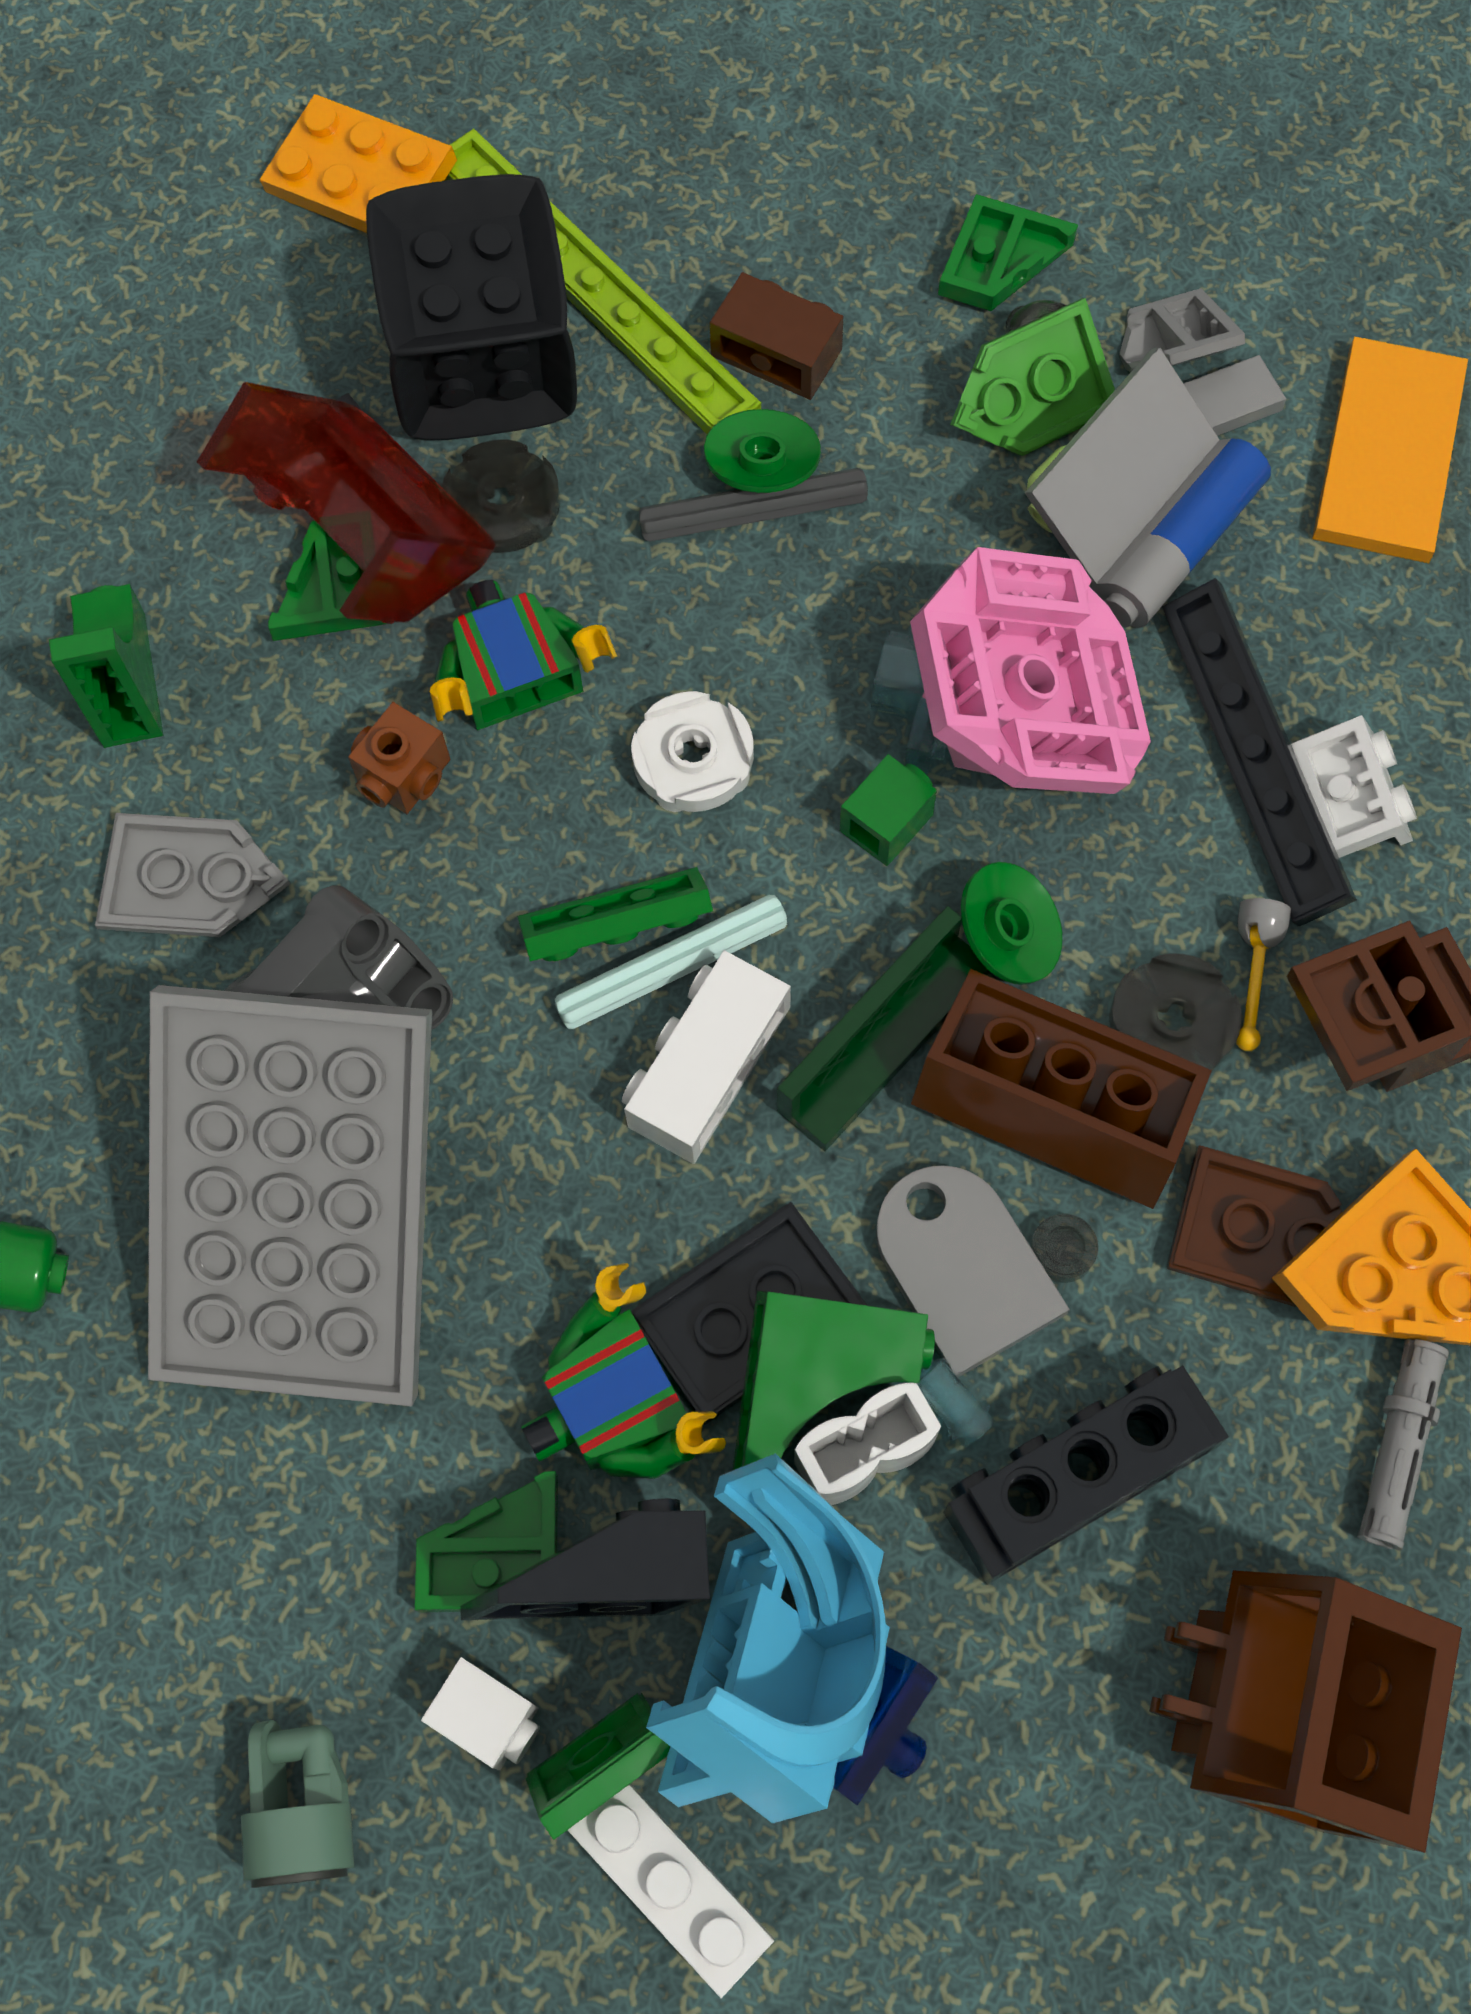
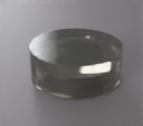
(1065, 1247)

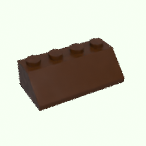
(1061, 1088)

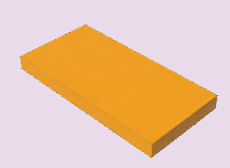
(1391, 450)

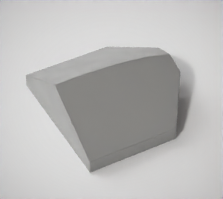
(1183, 327)

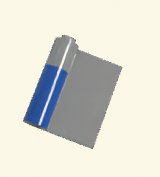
(1146, 490)

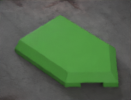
(1036, 382)

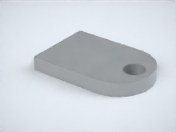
(965, 1267)

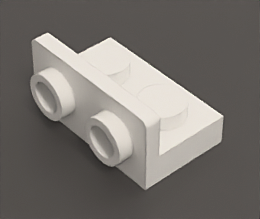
(1353, 786)

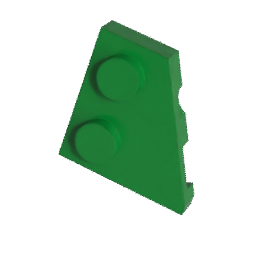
(1001, 252)
(317, 590)

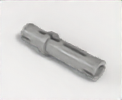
(1409, 1418)

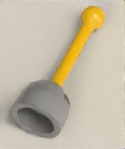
(1261, 926)

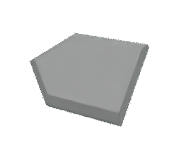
(183, 876)

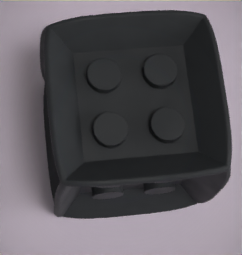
(472, 306)

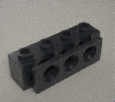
(1003, 1539)

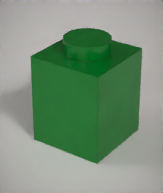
(888, 809)

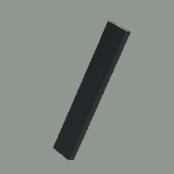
(1258, 754)

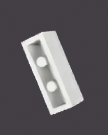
(706, 1055)
(673, 1888)

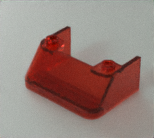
(359, 490)

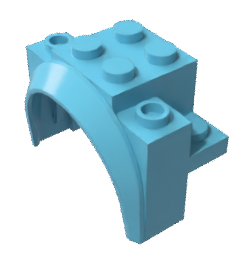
(773, 1686)

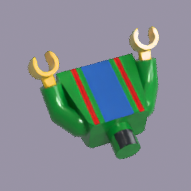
(512, 657)
(615, 1393)

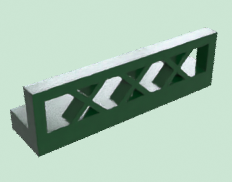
(878, 1033)

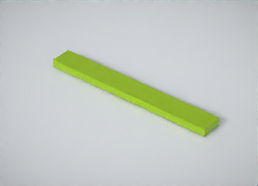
(625, 310)

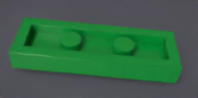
(615, 915)

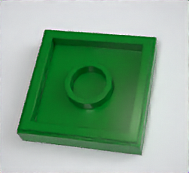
(595, 1766)

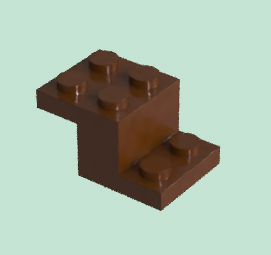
(1389, 1005)

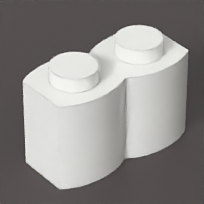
(884, 1437)

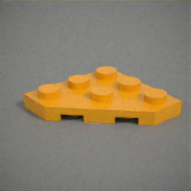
(1390, 1261)

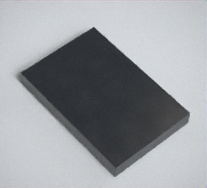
(706, 1316)

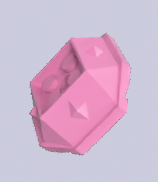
(1030, 675)

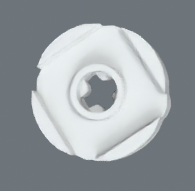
(687, 784)

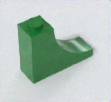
(110, 665)
(813, 1353)

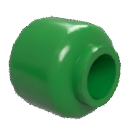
(29, 1267)

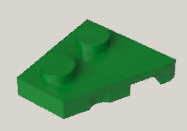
(487, 1546)

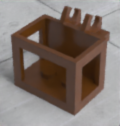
(1317, 1705)

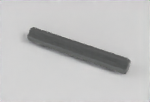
(746, 507)

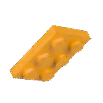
(347, 157)

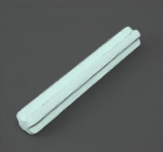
(670, 961)

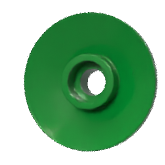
(762, 451)
(1011, 923)

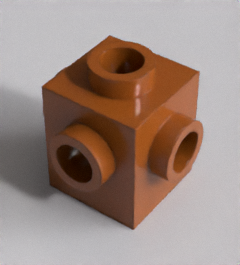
(398, 759)

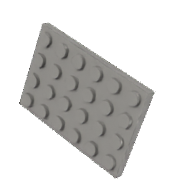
(287, 1193)

